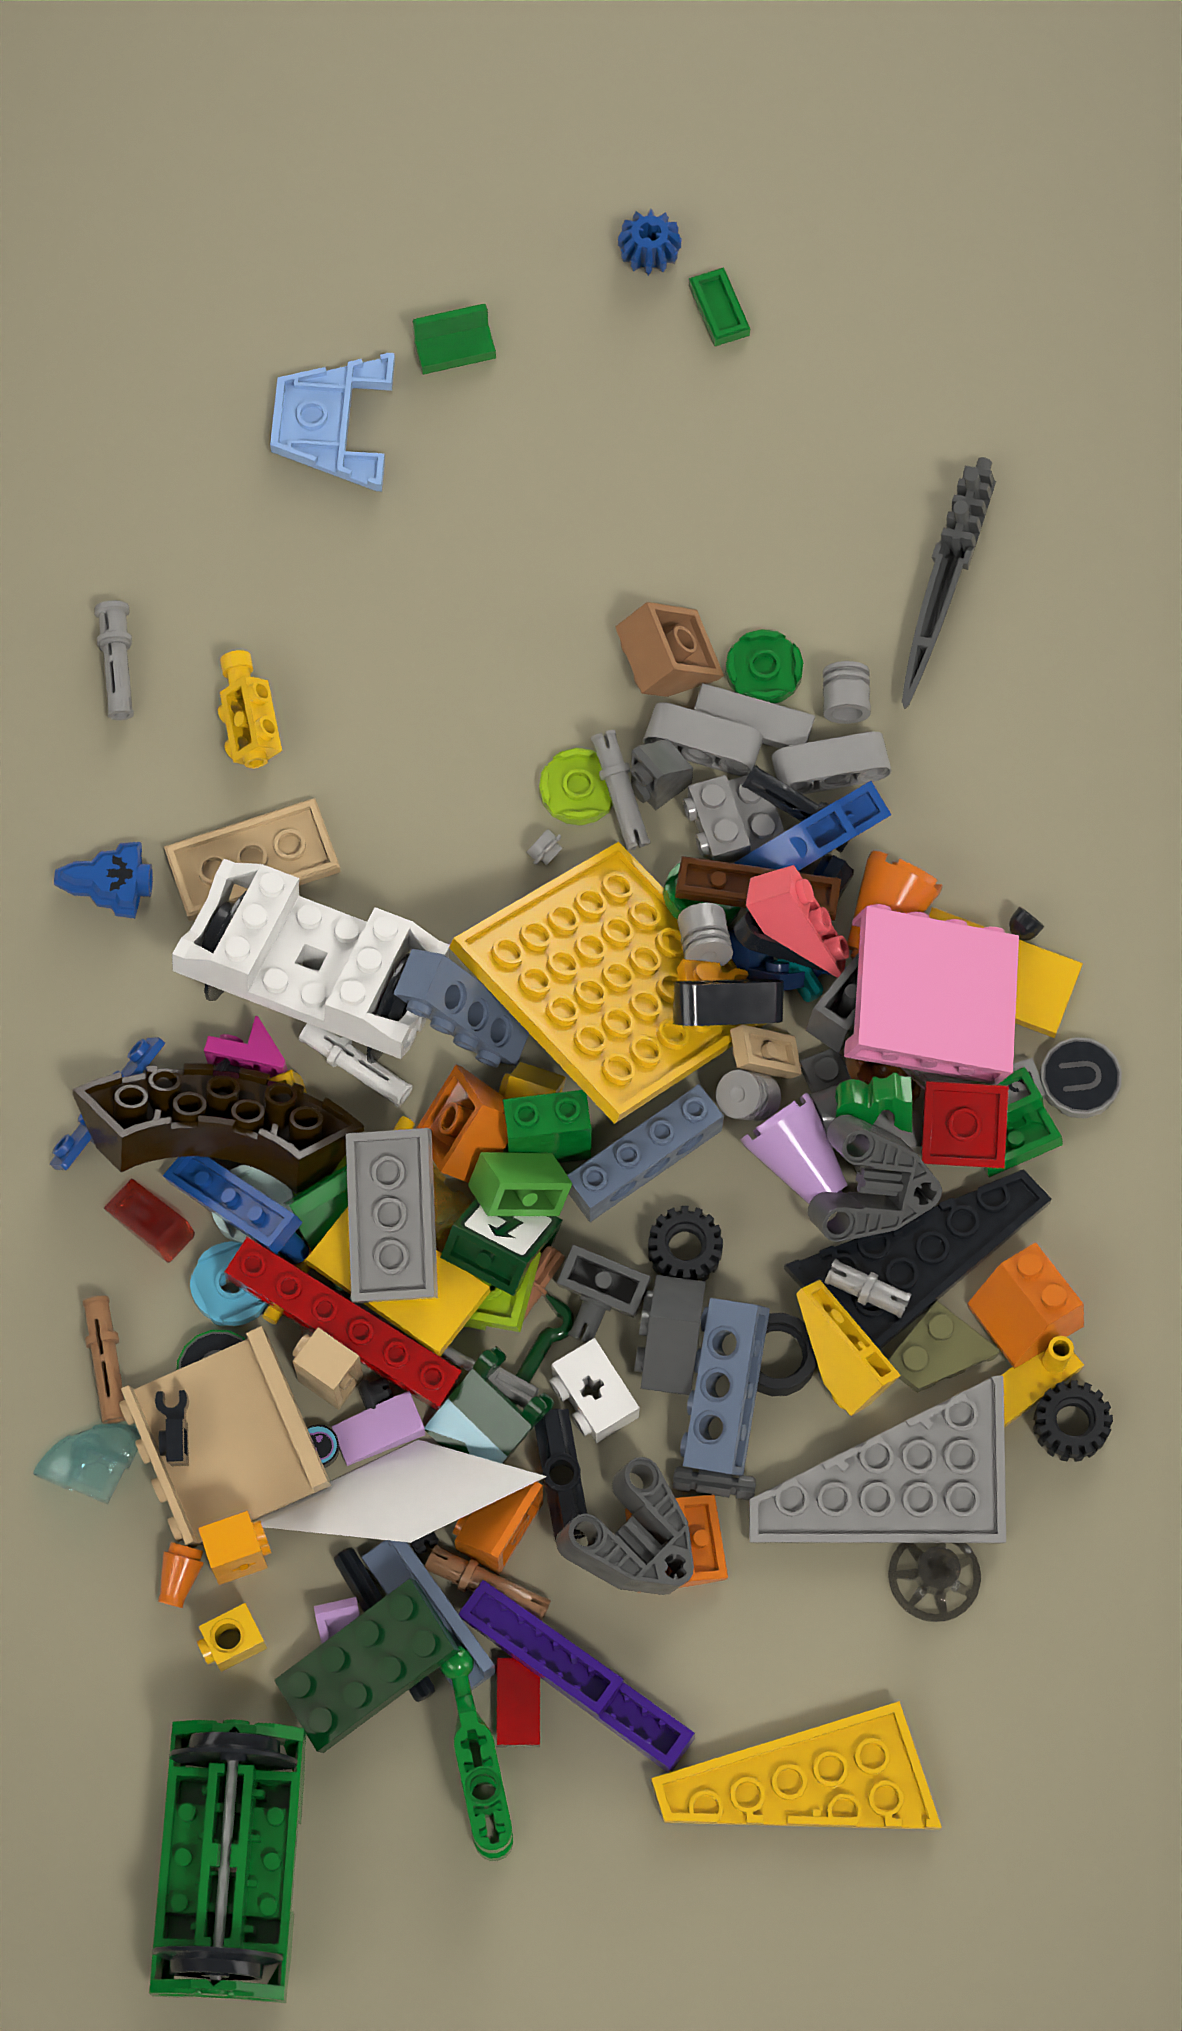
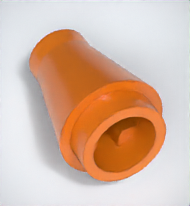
(179, 1573)

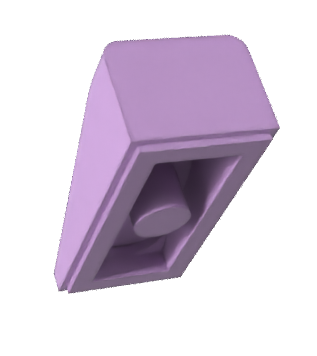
(379, 1429)

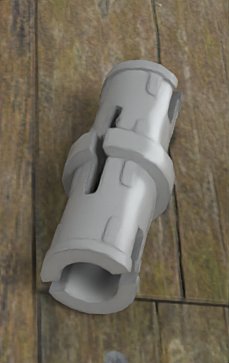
(867, 1288)

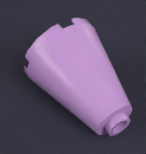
(798, 1150)

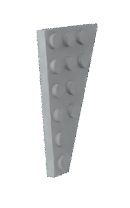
(911, 1484)

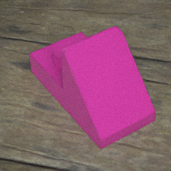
(259, 1053)

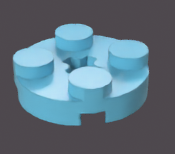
(218, 1305)

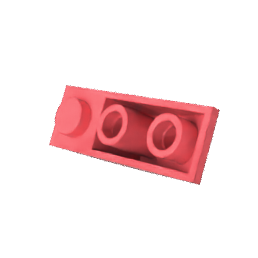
(792, 916)

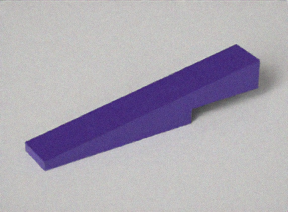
(578, 1676)

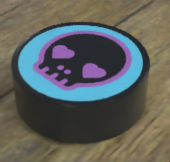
(325, 1443)

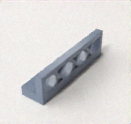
(393, 1565)

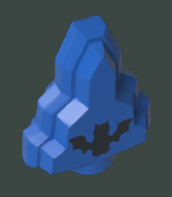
(111, 879)

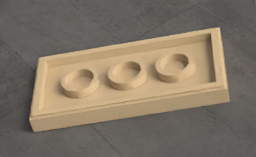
(284, 839)

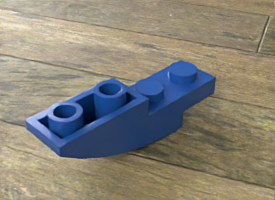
(822, 831)

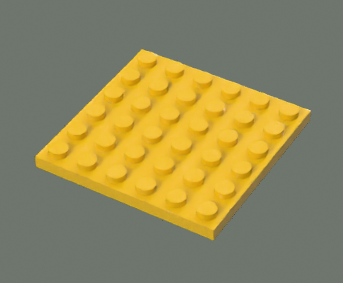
(594, 979)

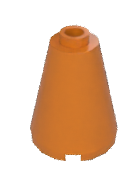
(894, 885)

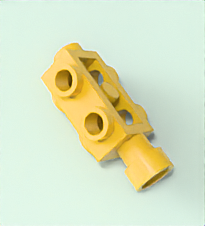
(247, 713)

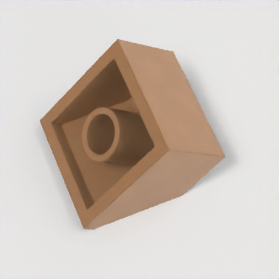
(668, 649)

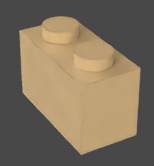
(327, 1367)

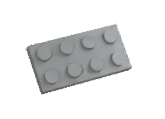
(391, 1215)

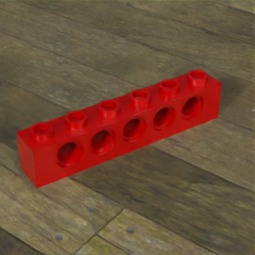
(318, 1306)

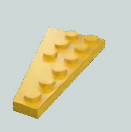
(828, 1776)

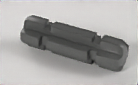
(714, 1483)

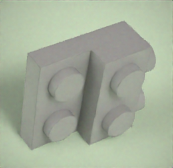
(730, 818)

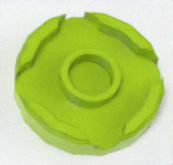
(573, 787)

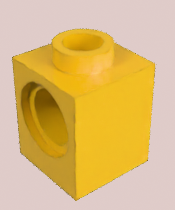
(248, 1646)

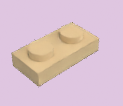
(765, 1052)

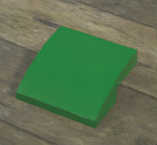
(1029, 1125)

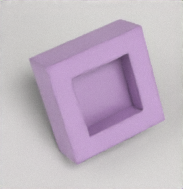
(335, 1616)

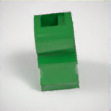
(870, 1099)

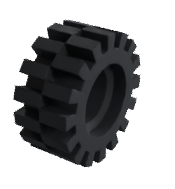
(691, 1222)
(1083, 1398)

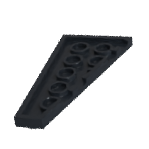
(928, 1252)

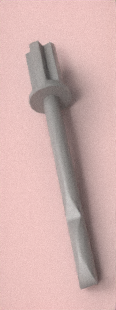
(511, 1386)

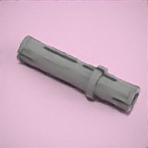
(615, 774)

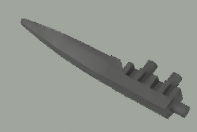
(949, 558)

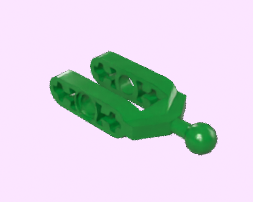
(472, 1729)

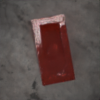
(150, 1220)

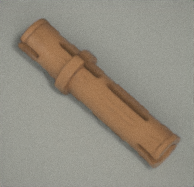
(103, 1342)
(470, 1575)

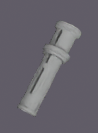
(115, 642)

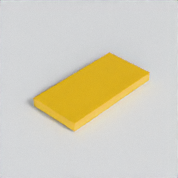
(1043, 983)
(428, 1321)

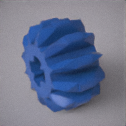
(649, 241)

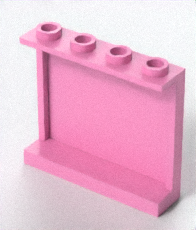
(935, 995)

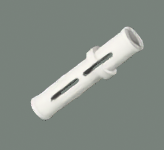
(342, 1053)

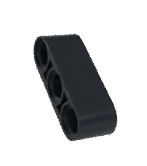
(728, 1002)

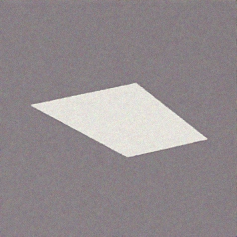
(403, 1495)

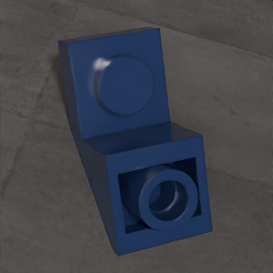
(764, 966)

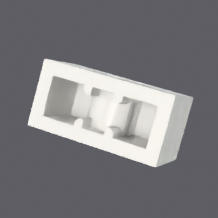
(592, 1368)

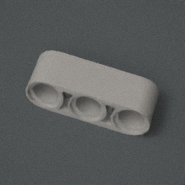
(705, 738)
(833, 762)

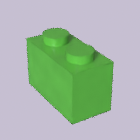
(519, 1184)

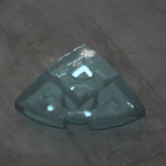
(91, 1460)

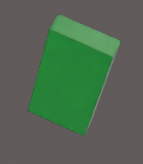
(719, 307)

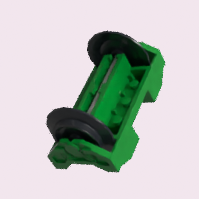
(228, 1817)

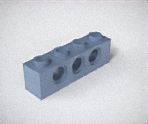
(461, 1008)
(645, 1152)
(736, 1408)

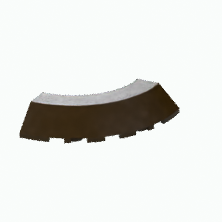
(219, 1117)

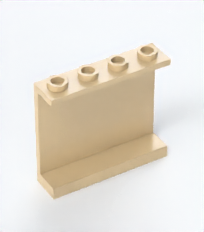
(242, 1435)

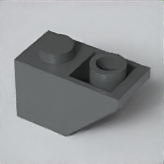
(659, 773)

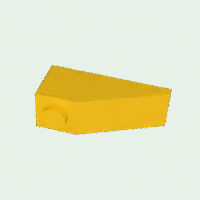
(844, 1353)

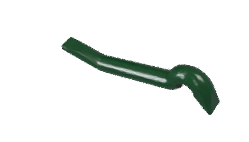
(545, 1340)

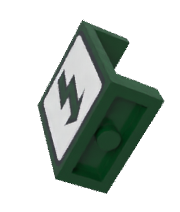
(498, 1246)

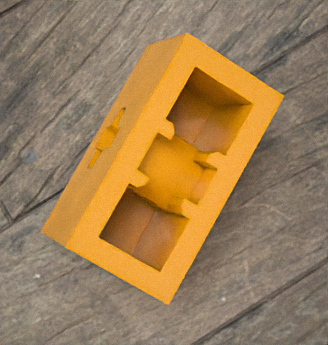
(235, 1547)

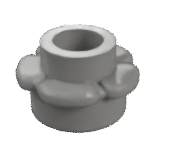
(545, 848)

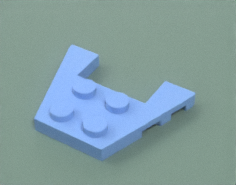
(315, 414)

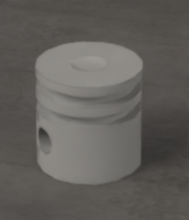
(846, 692)
(705, 933)
(748, 1095)

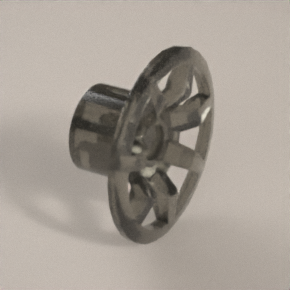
(935, 1574)

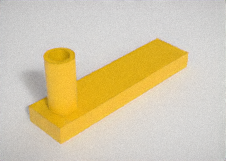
(1031, 1380)

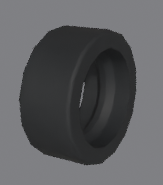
(796, 1381)

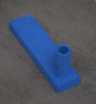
(239, 1205)

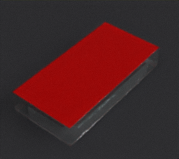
(517, 1705)

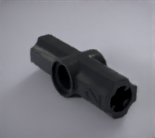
(558, 1448)

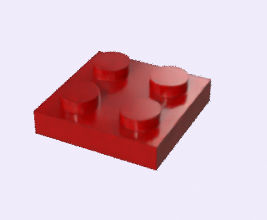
(964, 1124)

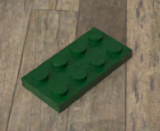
(366, 1665)

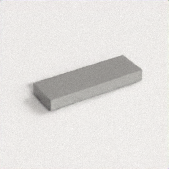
(776, 723)

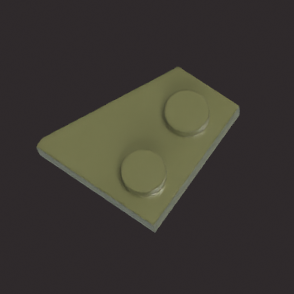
(939, 1349)

